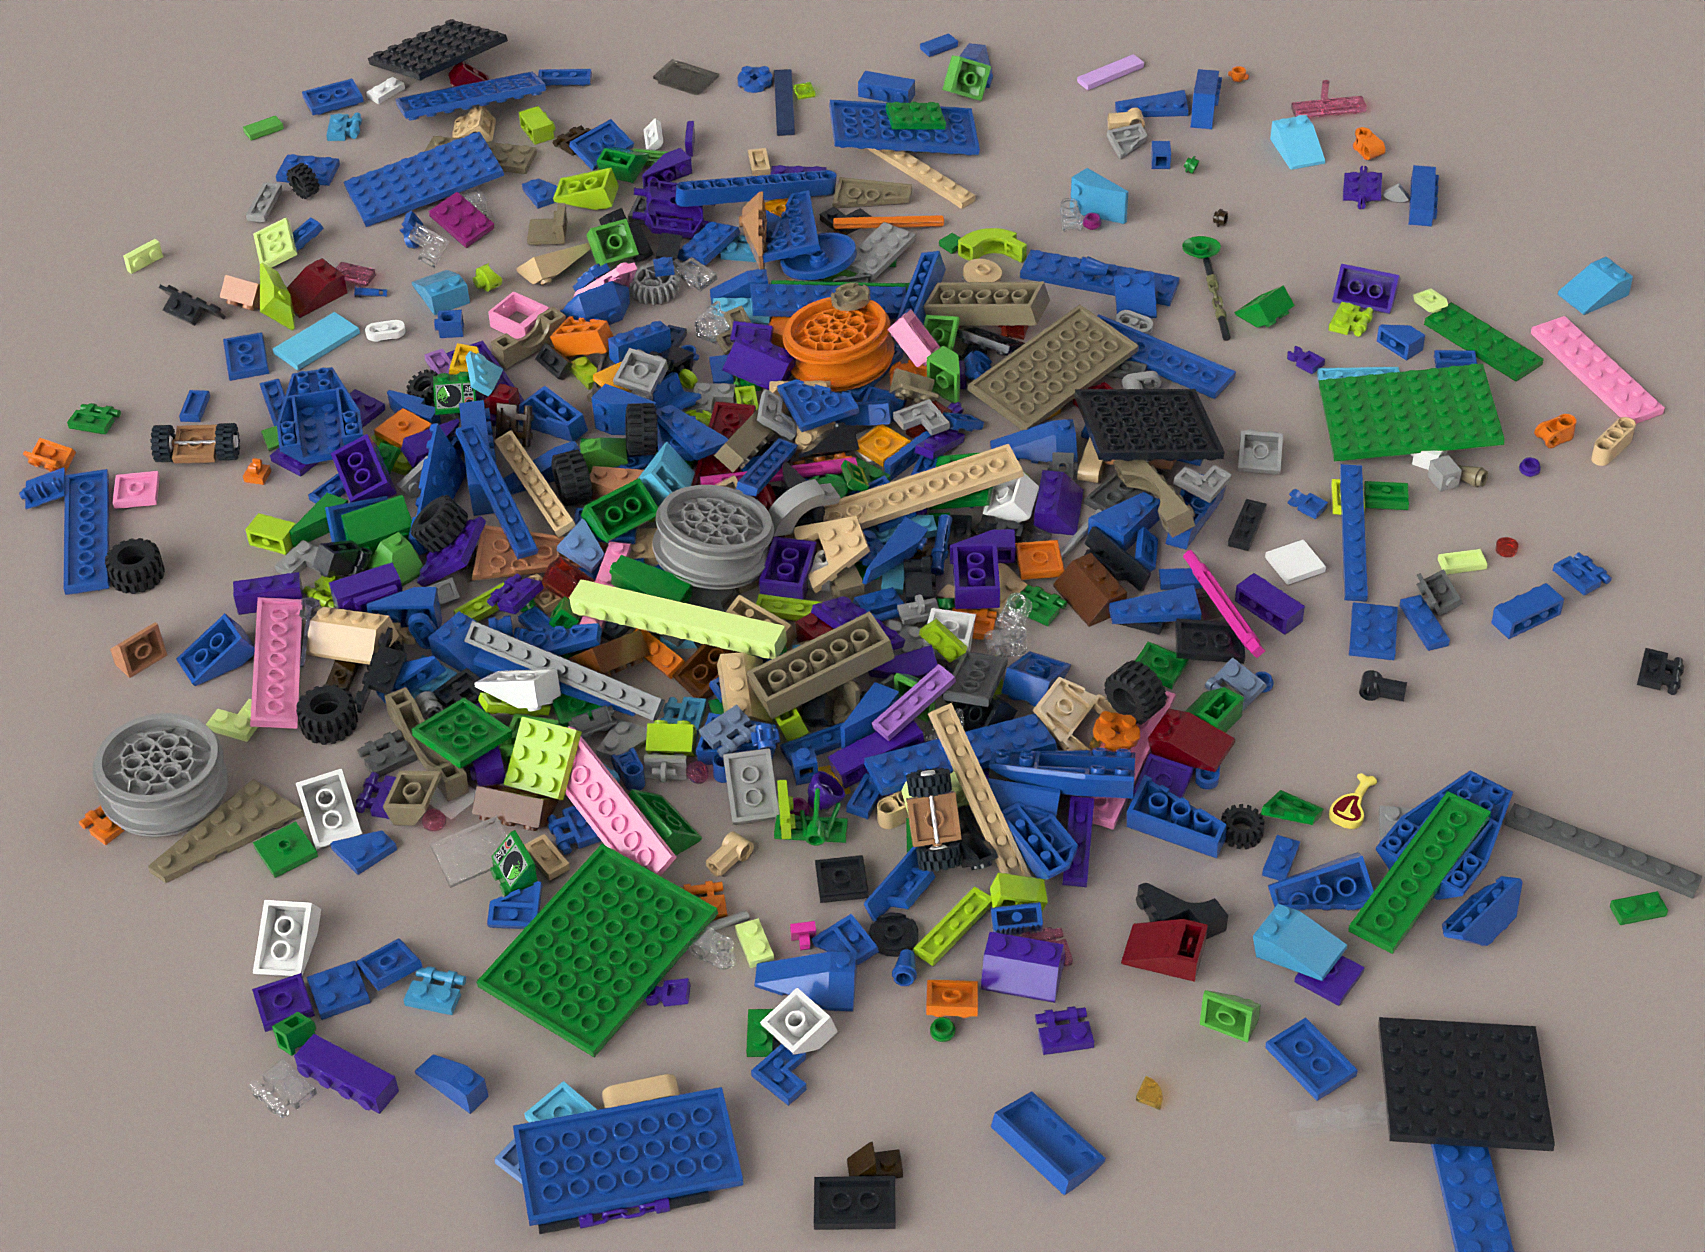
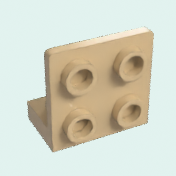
(476, 120)

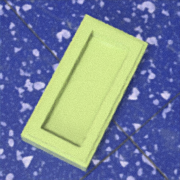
(1462, 561)

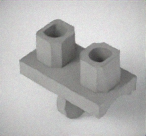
(916, 611)
(665, 766)

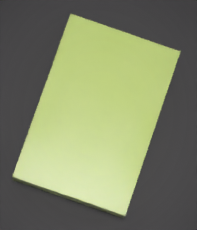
(275, 243)

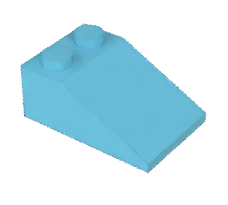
(1297, 142)

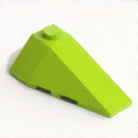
(275, 297)

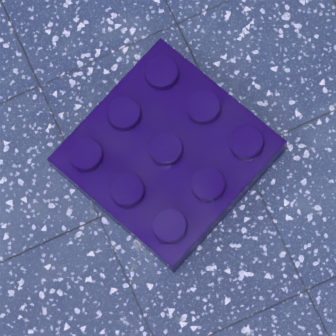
(454, 555)

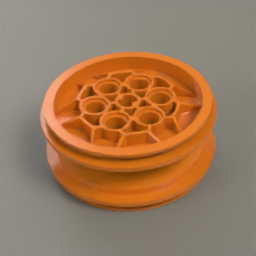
(838, 344)

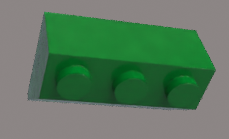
(620, 511)
(377, 522)
(665, 820)

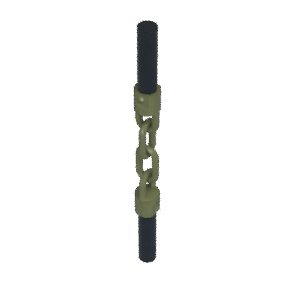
(1219, 313)

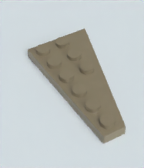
(229, 827)

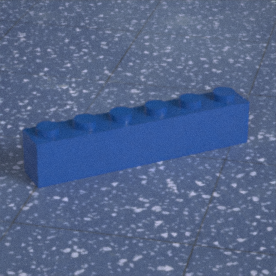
(927, 274)

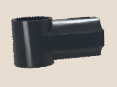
(1375, 686)

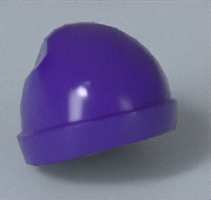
(830, 790)

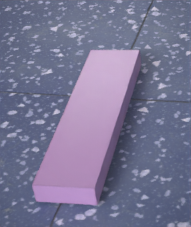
(1110, 72)

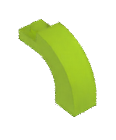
(992, 241)

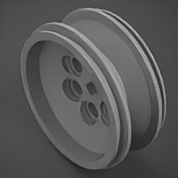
(712, 536)
(160, 774)

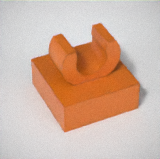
(257, 472)

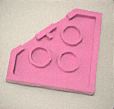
(622, 274)

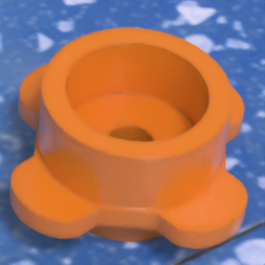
(1238, 74)

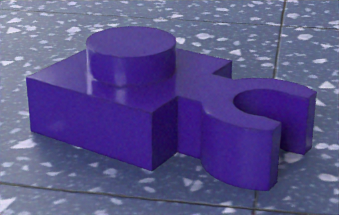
(1307, 361)
(671, 993)

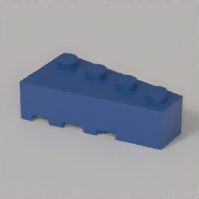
(1205, 98)
(1202, 511)
(1174, 819)

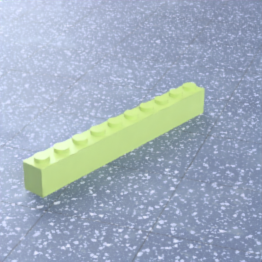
(678, 619)

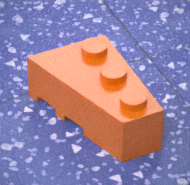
(582, 337)

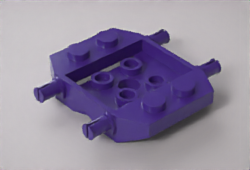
(660, 200)

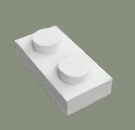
(385, 90)
(653, 135)

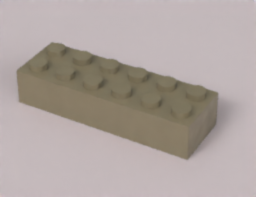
(989, 302)
(821, 665)

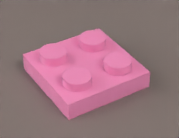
(136, 489)

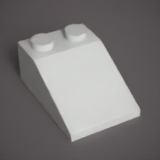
(523, 687)
(328, 808)
(286, 937)

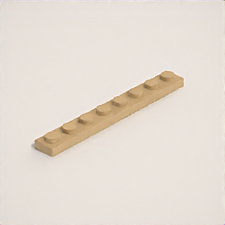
(927, 176)
(535, 484)
(977, 790)

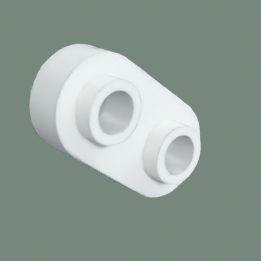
(385, 330)

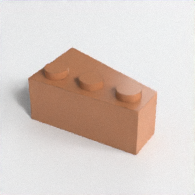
(609, 479)

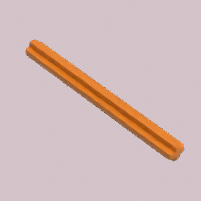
(898, 221)

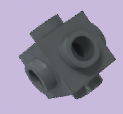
(1066, 459)

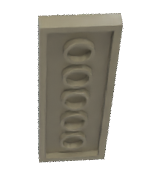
(510, 157)

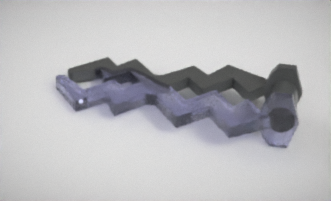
(307, 614)

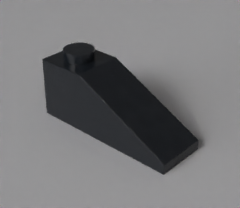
(833, 441)

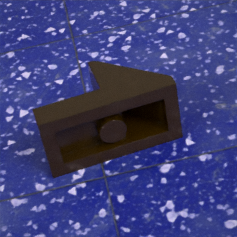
(870, 1163)

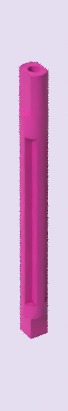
(805, 470)
(1224, 604)

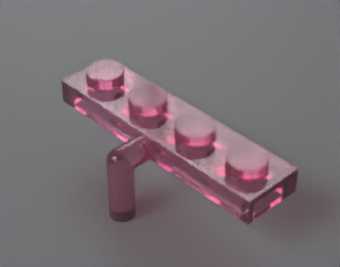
(1328, 106)

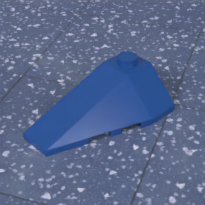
(1041, 441)
(900, 546)
(822, 977)

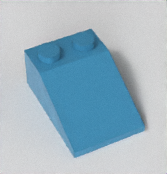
(1099, 196)
(1597, 286)
(442, 291)
(1297, 943)

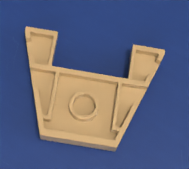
(842, 544)
(1009, 584)
(1065, 708)

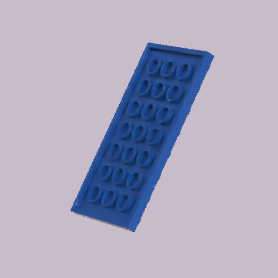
(470, 94)
(868, 126)
(423, 178)
(626, 1156)

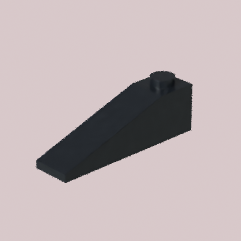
(982, 716)

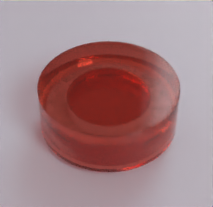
(1506, 547)

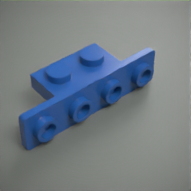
(900, 887)

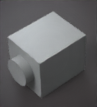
(1444, 473)

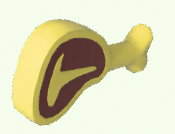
(1347, 809)

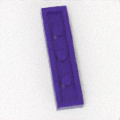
(1080, 829)

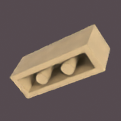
(746, 608)

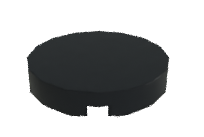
(894, 933)

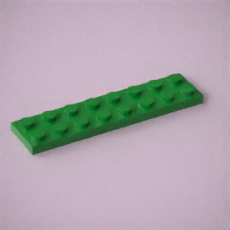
(1419, 872)

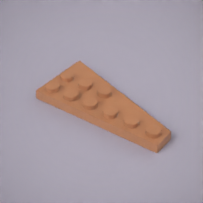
(497, 559)

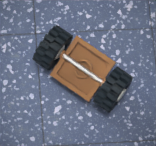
(195, 443)
(934, 819)

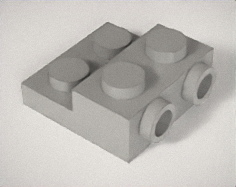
(640, 371)
(1260, 452)

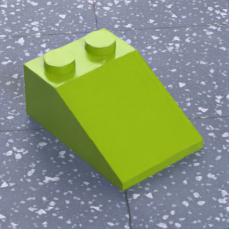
(588, 190)

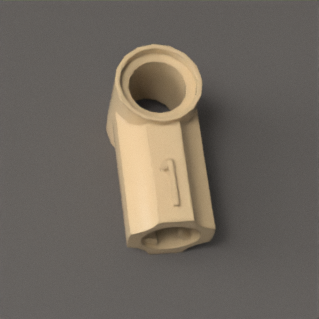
(1123, 119)
(732, 850)

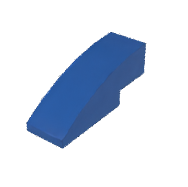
(414, 405)

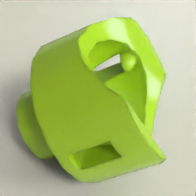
(486, 278)

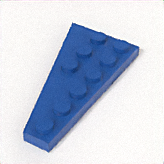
(796, 231)
(440, 475)

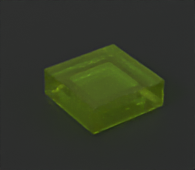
(804, 90)

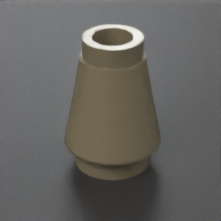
(1474, 475)

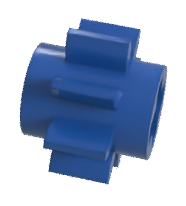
(765, 737)

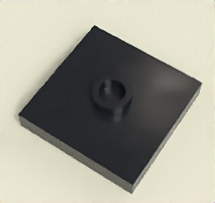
(841, 879)

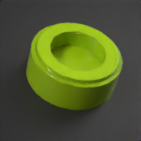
(687, 378)

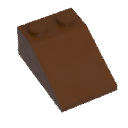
(700, 670)

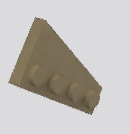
(862, 192)

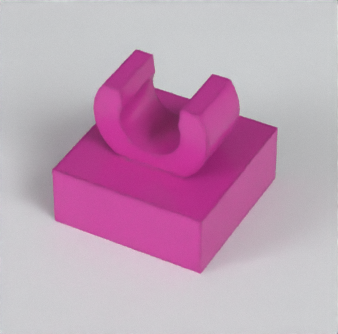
(803, 932)

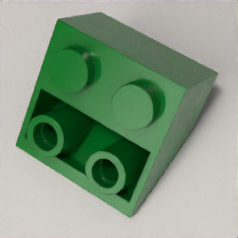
(624, 163)
(1219, 708)

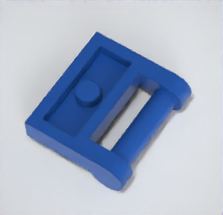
(880, 603)

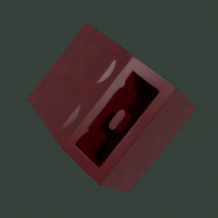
(1167, 947)

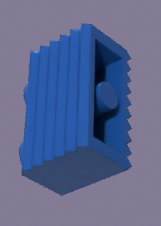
(1017, 919)

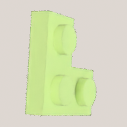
(233, 724)

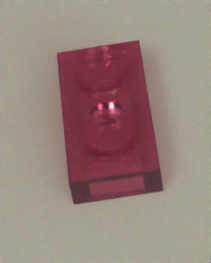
(356, 274)

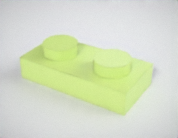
(143, 256)
(1430, 300)
(754, 942)

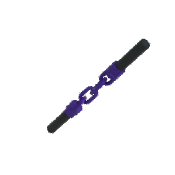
(660, 1206)

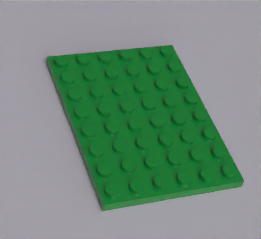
(1410, 412)
(597, 949)

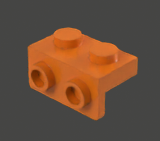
(50, 455)

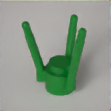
(815, 832)

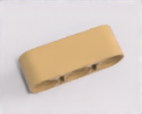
(1613, 441)
(1090, 467)
(892, 811)
(640, 1090)

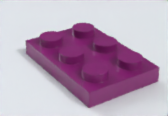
(461, 219)

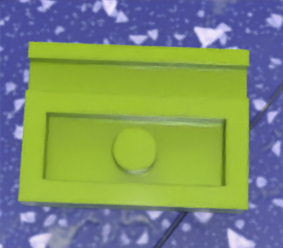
(785, 804)

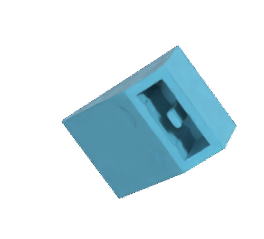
(666, 474)

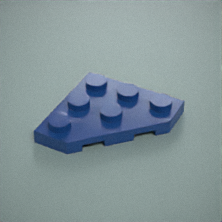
(815, 405)

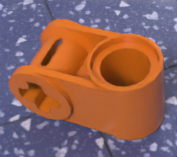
(1368, 144)
(1556, 430)

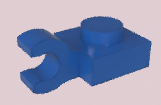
(1309, 505)

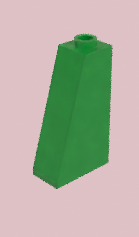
(649, 580)

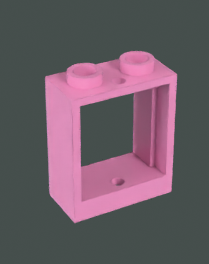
(515, 302)
(913, 338)

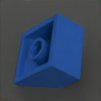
(1136, 294)

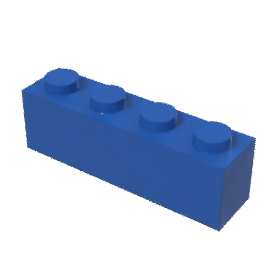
(1423, 196)

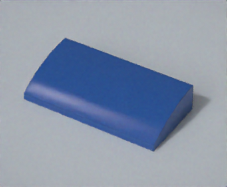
(1047, 1142)

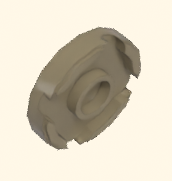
(850, 297)

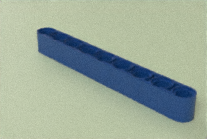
(745, 188)

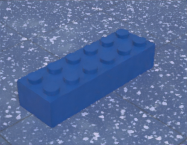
(477, 414)

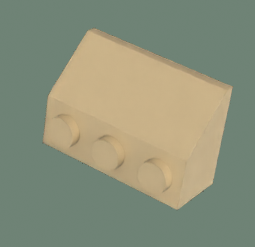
(737, 687)

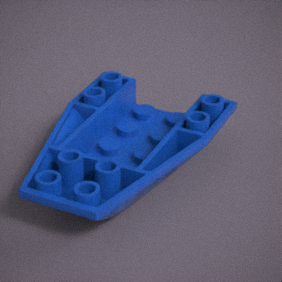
(317, 416)
(1072, 771)
(1475, 859)

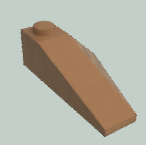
(755, 227)

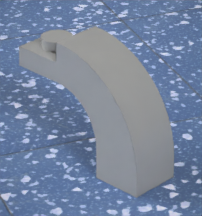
(799, 500)

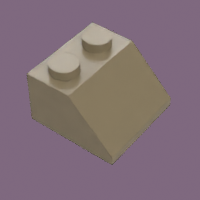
(411, 796)

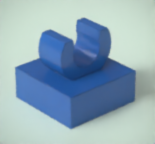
(409, 222)

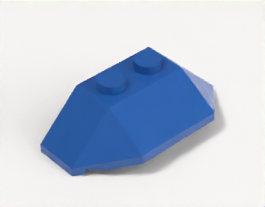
(603, 302)
(1041, 840)
(1485, 913)

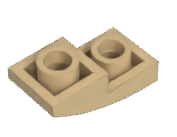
(545, 600)

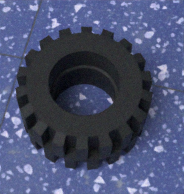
(641, 429)
(571, 477)
(439, 523)
(134, 565)
(1135, 691)
(327, 714)

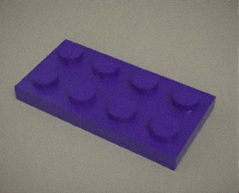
(842, 610)

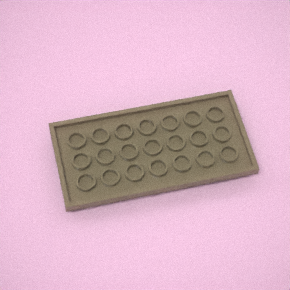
(1050, 366)

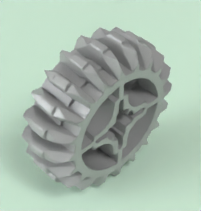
(653, 289)

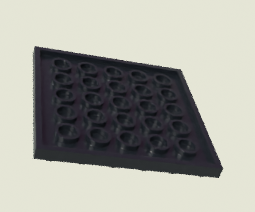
(437, 49)
(1148, 424)
(1464, 1084)

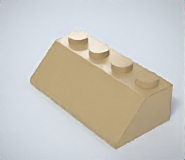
(347, 634)

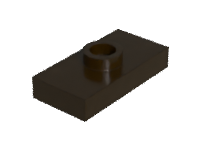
(342, 674)

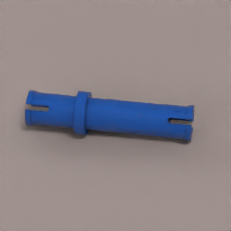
(940, 552)

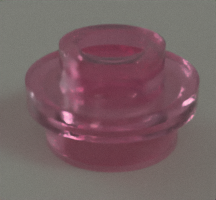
(697, 772)
(434, 820)

